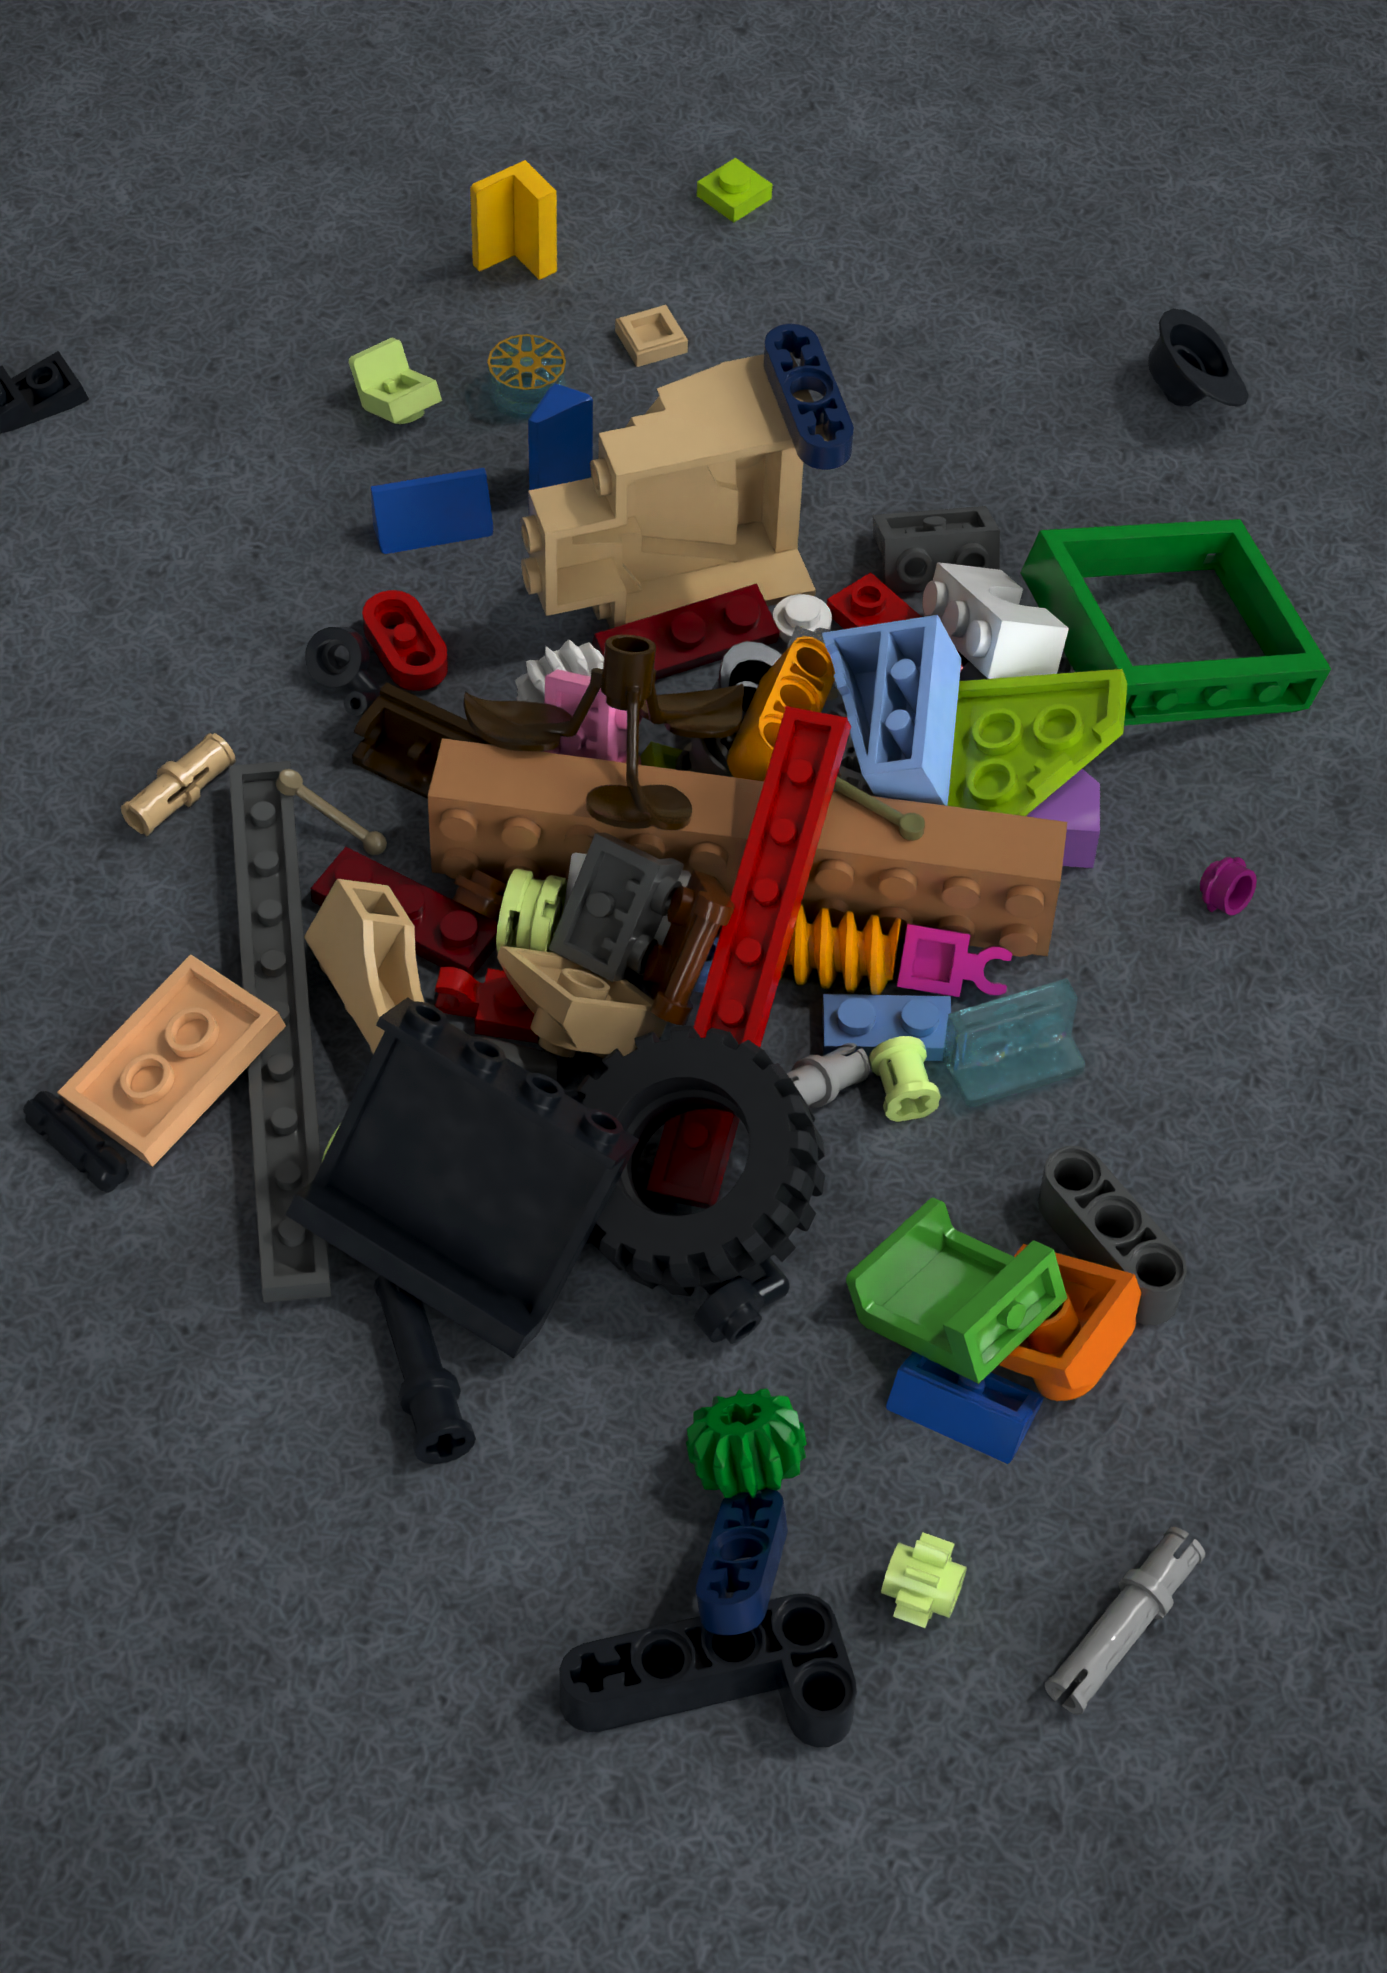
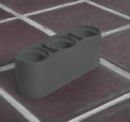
(1108, 1207)

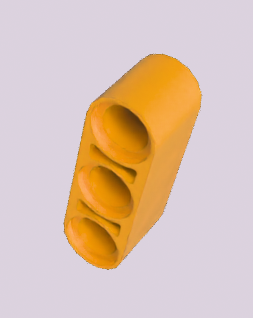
(796, 680)

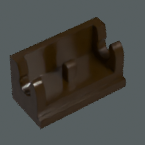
(405, 738)

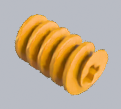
(842, 951)

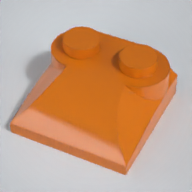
(1082, 1334)

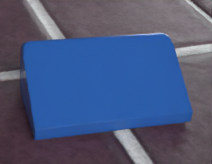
(560, 438)
(431, 511)
(981, 1415)

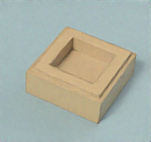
(651, 335)

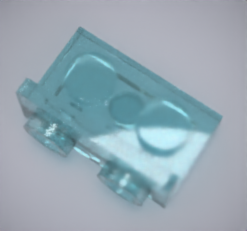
(1013, 1043)

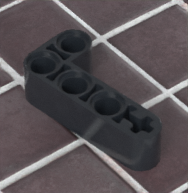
(708, 1680)

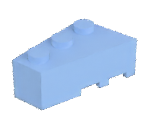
(900, 704)

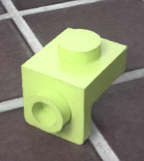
(388, 384)

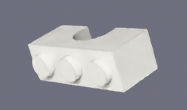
(989, 624)

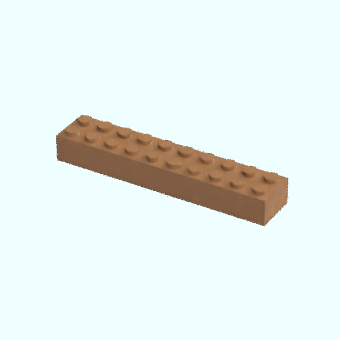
(964, 874)

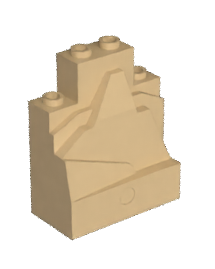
(676, 505)

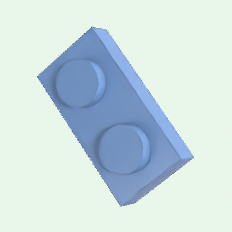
(876, 1018)

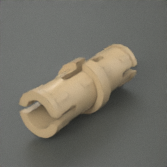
(178, 784)

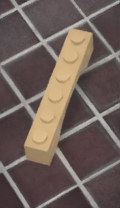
(366, 951)

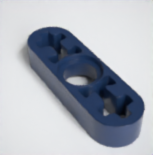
(801, 416)
(748, 1578)

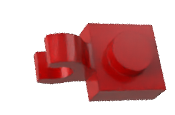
(493, 1003)

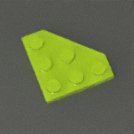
(1030, 736)

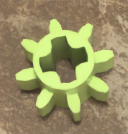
(923, 1580)

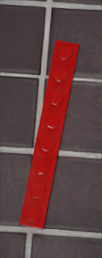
(757, 938)

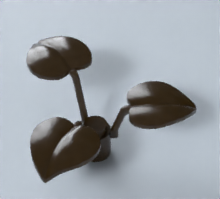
(628, 686)

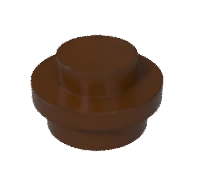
(480, 893)

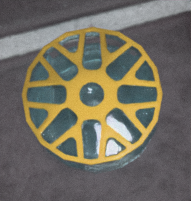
(523, 373)

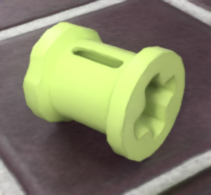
(904, 1078)

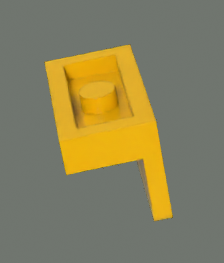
(515, 217)

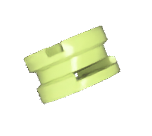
(530, 911)

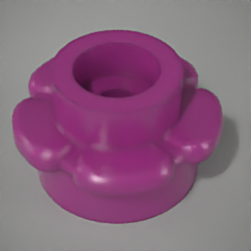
(1228, 885)

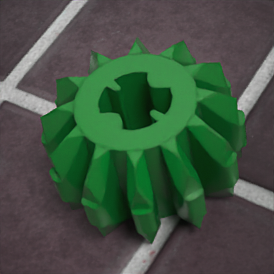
(746, 1443)

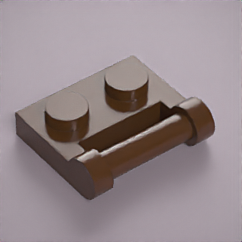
(677, 963)

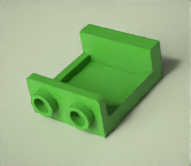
(954, 1293)

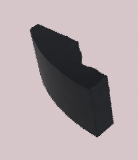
(38, 393)

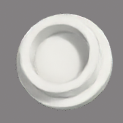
(802, 611)

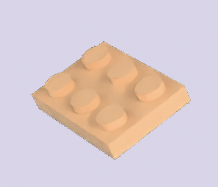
(171, 1059)

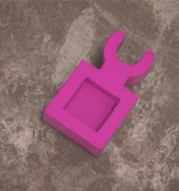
(940, 960)

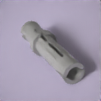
(1143, 1597)

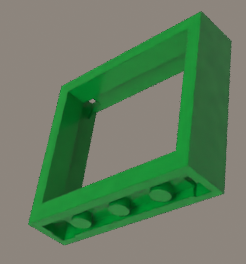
(1181, 691)

